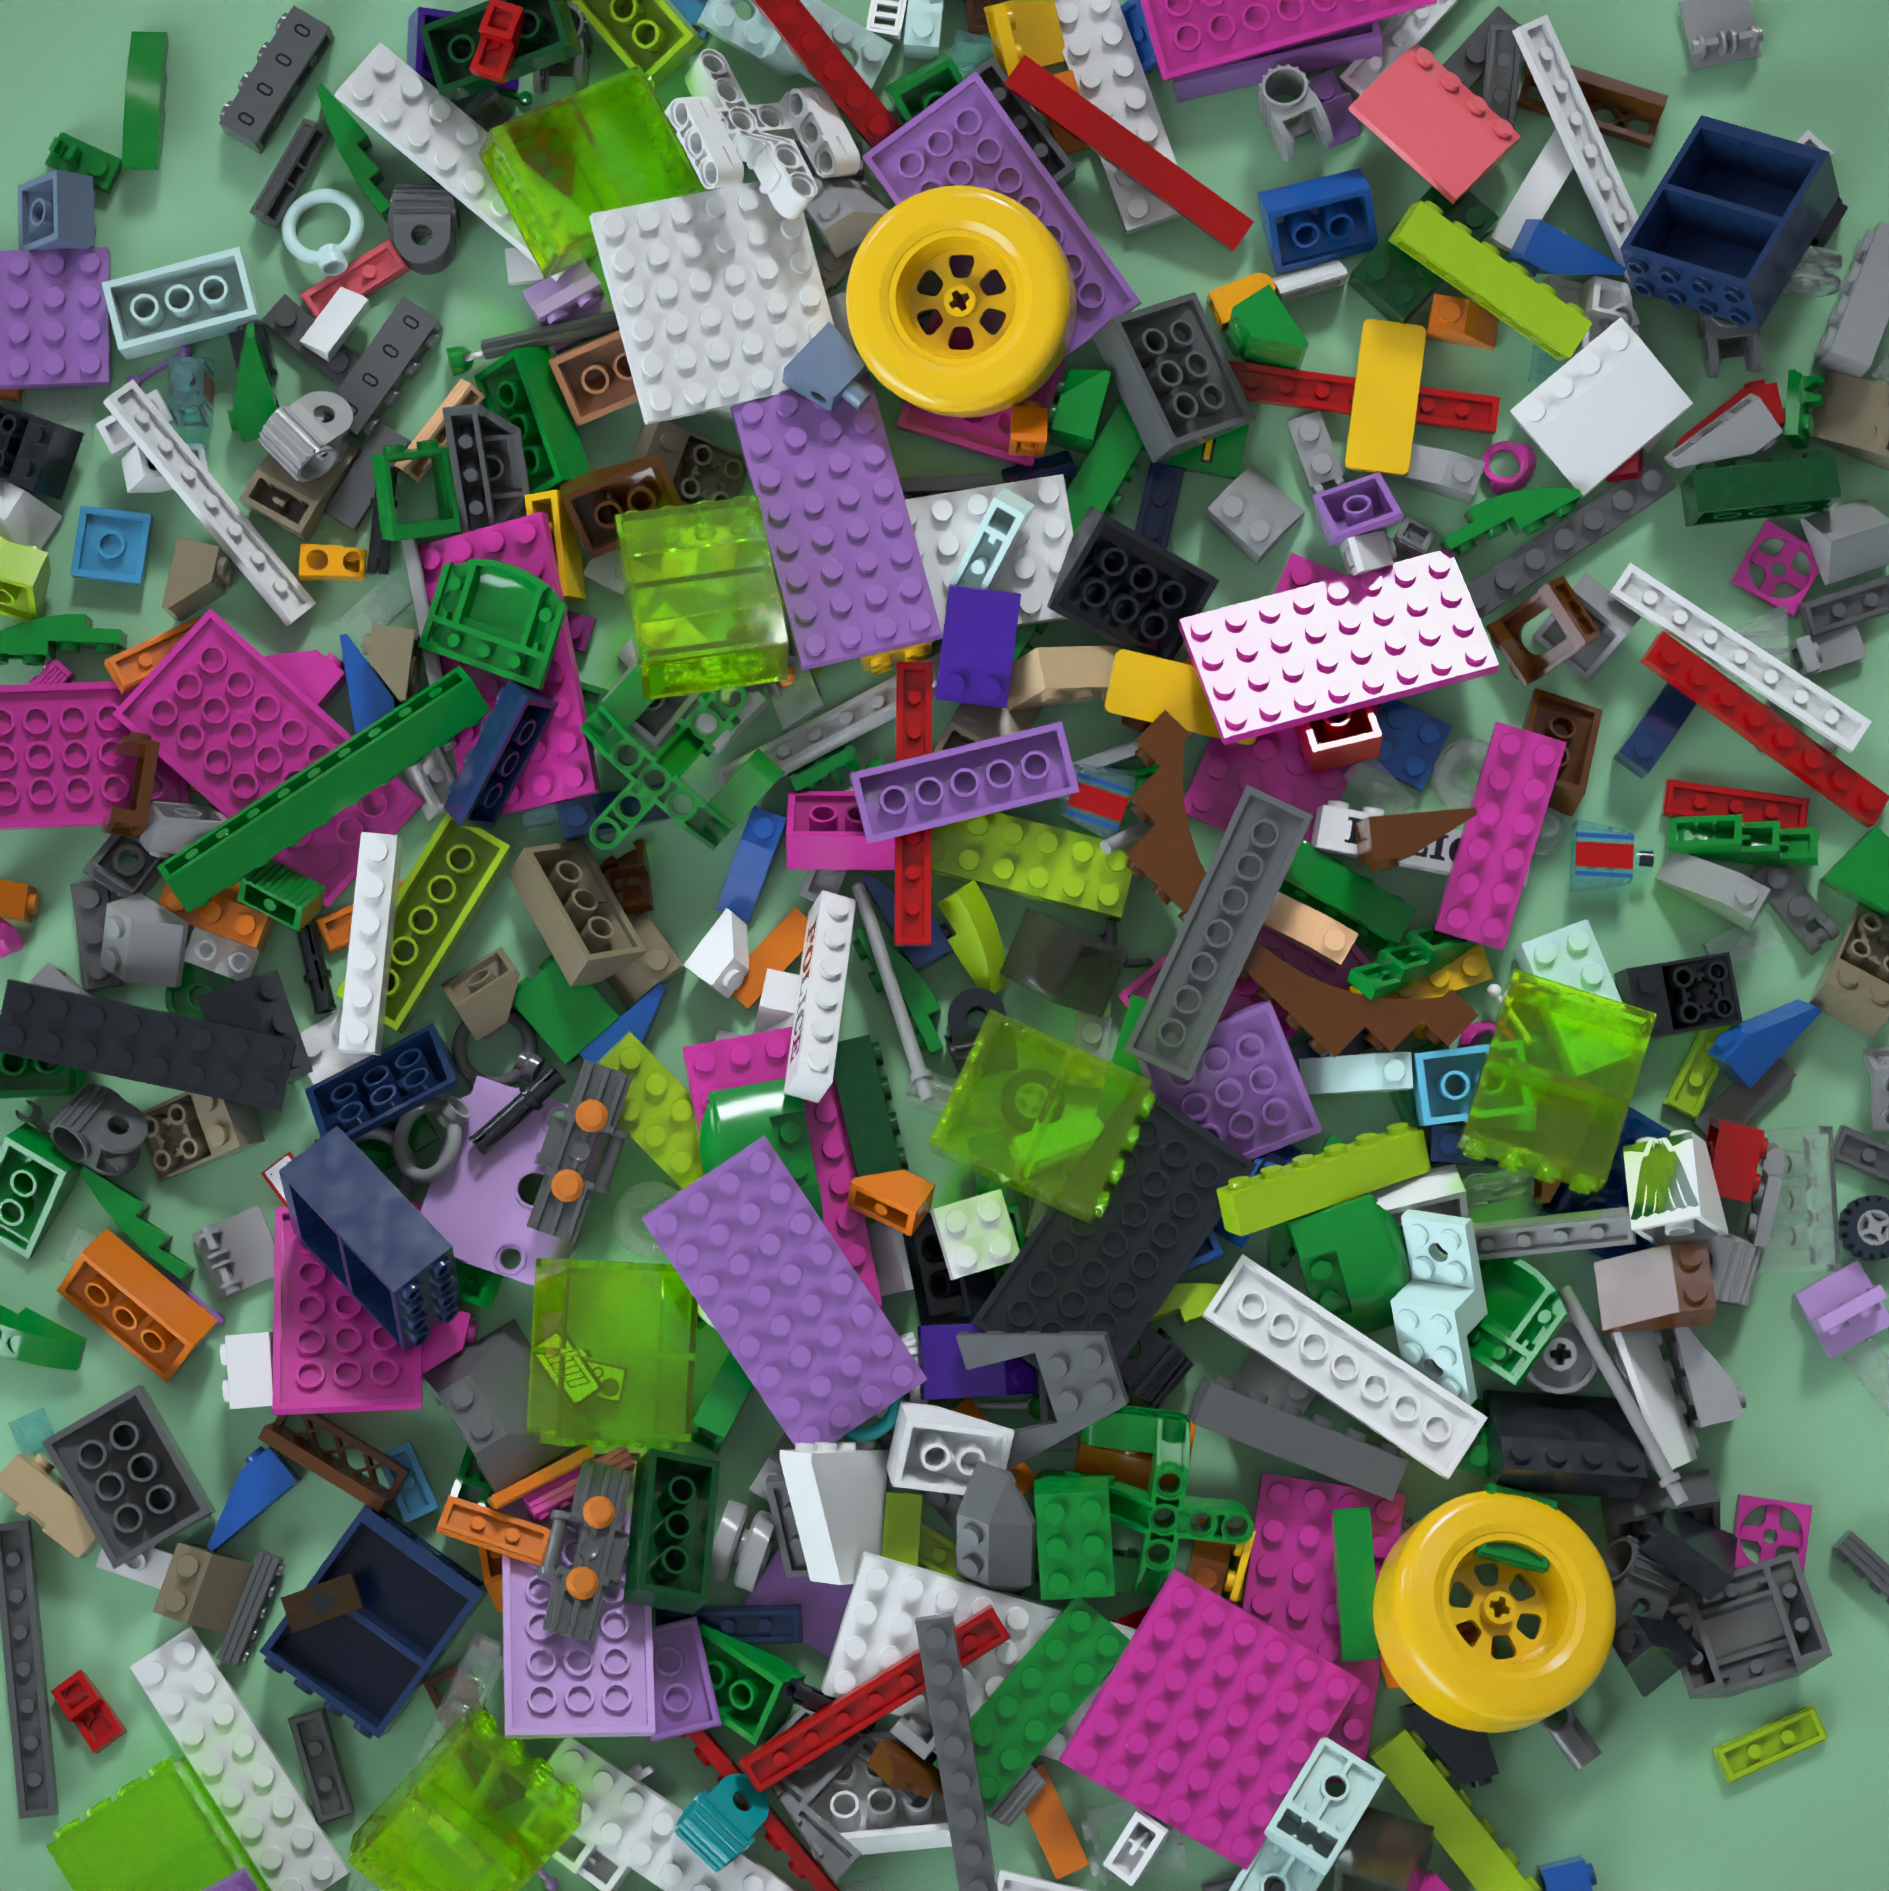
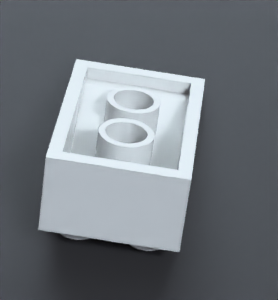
(940, 1448)

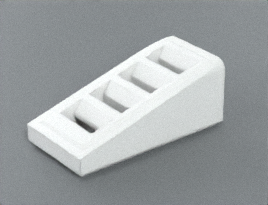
(889, 33)

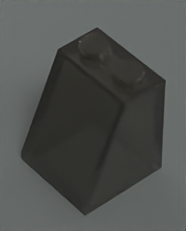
(1064, 963)
(1384, 1854)

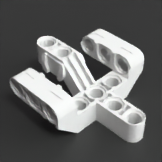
(724, 130)

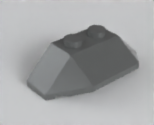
(485, 466)
(995, 1532)

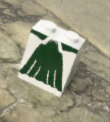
(1673, 1189)

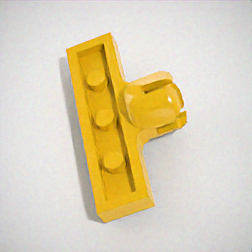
(1463, 973)

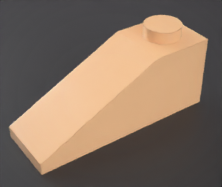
(1310, 930)

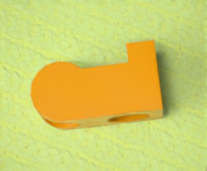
(1226, 297)
(331, 563)

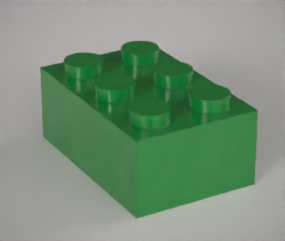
(1074, 1538)

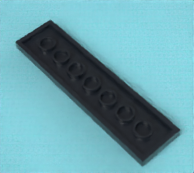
(145, 1045)

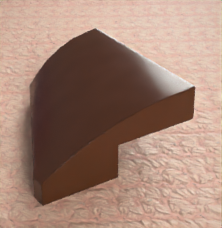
(630, 879)
(905, 1769)

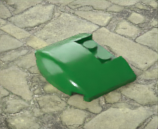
(495, 620)
(748, 1112)
(1352, 1261)
(1520, 1318)

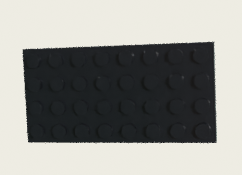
(1131, 1258)

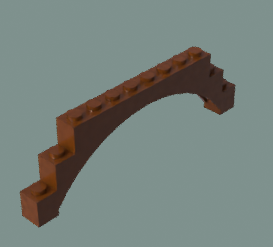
(1321, 1010)

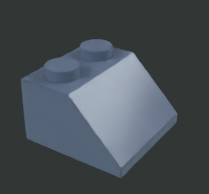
(56, 212)

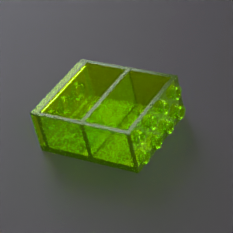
(582, 158)
(701, 597)
(1556, 1082)
(1042, 1117)
(611, 1354)
(468, 1816)
(152, 1838)

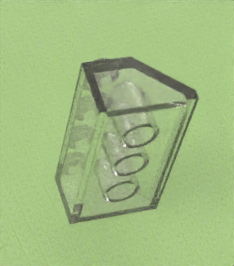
(1806, 1213)

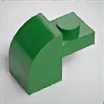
(477, 1284)

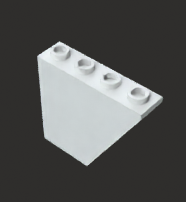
(837, 1504)

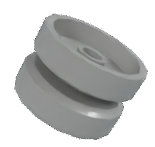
(1572, 1369)
(744, 1546)

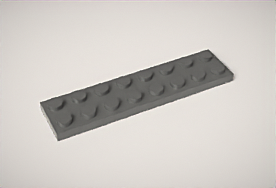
(1218, 932)

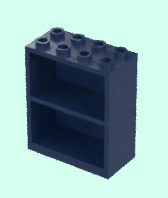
(1730, 221)
(371, 1239)
(384, 1652)

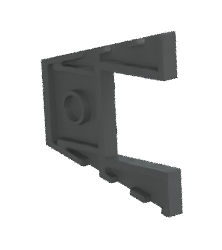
(1077, 1375)
(805, 1786)

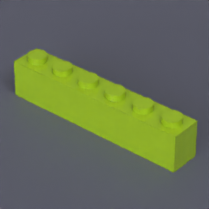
(1491, 280)
(1323, 1179)
(1438, 1805)

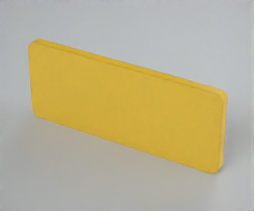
(1385, 397)
(1148, 685)

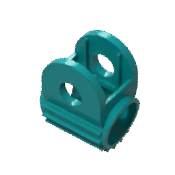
(717, 1826)

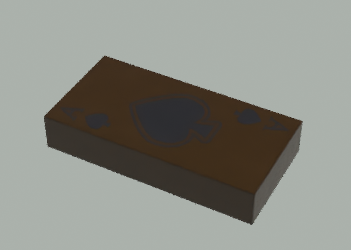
(322, 1602)

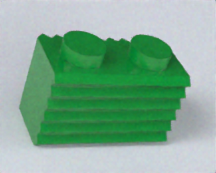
(282, 894)

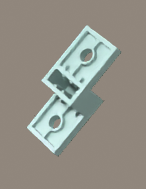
(763, 43)
(1440, 1300)
(1311, 1823)

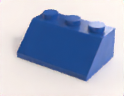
(1318, 220)

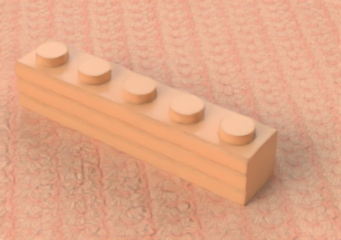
(462, 394)

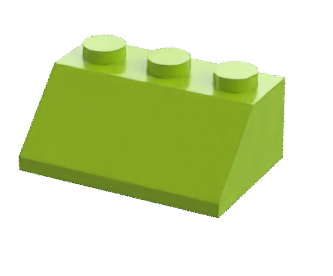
(23, 580)

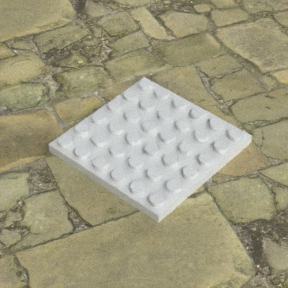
(709, 297)

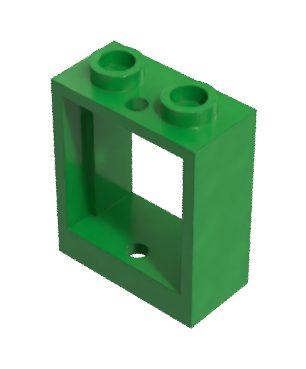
(447, 505)

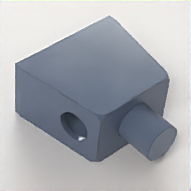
(828, 371)

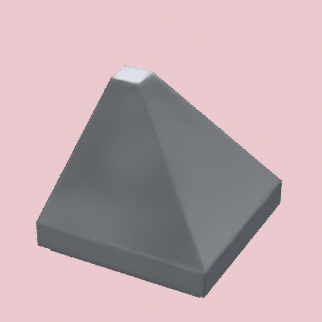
(1413, 538)

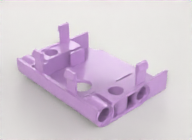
(479, 1198)

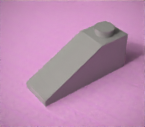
(1735, 433)
(1442, 472)
(1715, 888)

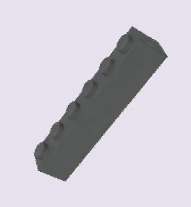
(1298, 1438)

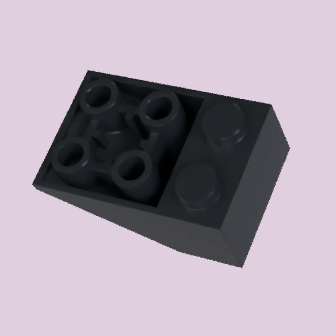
(36, 452)
(1683, 993)

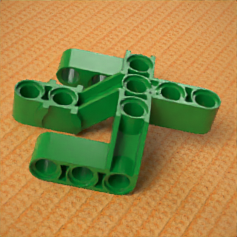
(707, 820)
(1168, 1438)

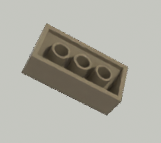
(563, 897)

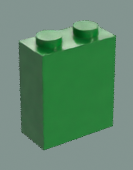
(563, 1014)

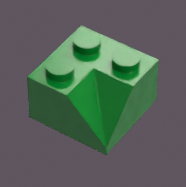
(1079, 410)

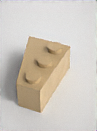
(1060, 676)
(47, 1500)

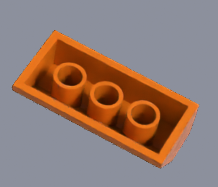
(136, 1305)

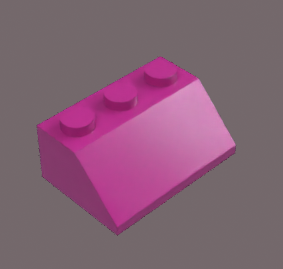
(828, 834)

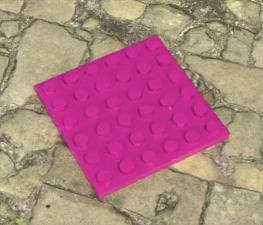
(1208, 1718)

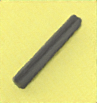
(550, 334)

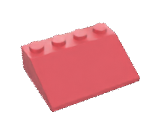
(1435, 123)

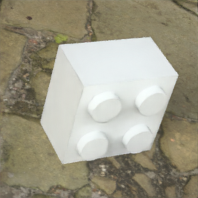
(248, 1369)

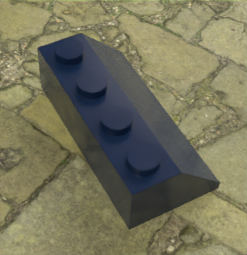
(499, 755)

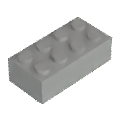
(1862, 310)

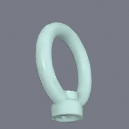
(330, 257)

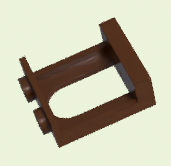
(1571, 617)
(134, 820)

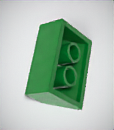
(1265, 332)

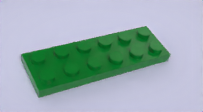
(1042, 1694)

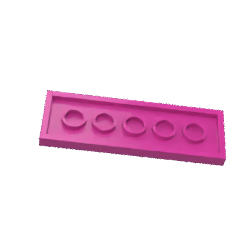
(1501, 837)

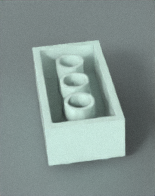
(181, 303)
(1569, 958)

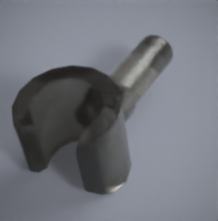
(35, 1118)

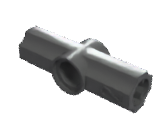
(1573, 1740)

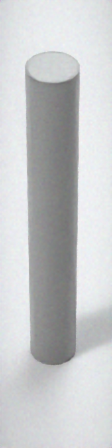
(1125, 837)

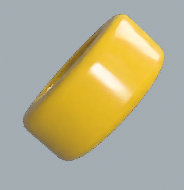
(923, 237)
(1465, 1682)

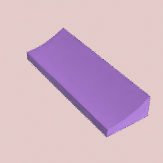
(1308, 56)
(964, 782)

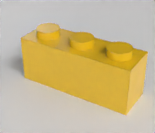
(565, 542)

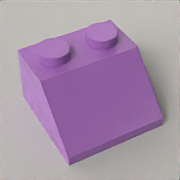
(1356, 509)

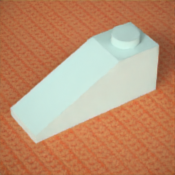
(923, 29)
(993, 540)
(1357, 1073)

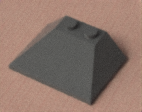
(488, 1401)
(1751, 1630)

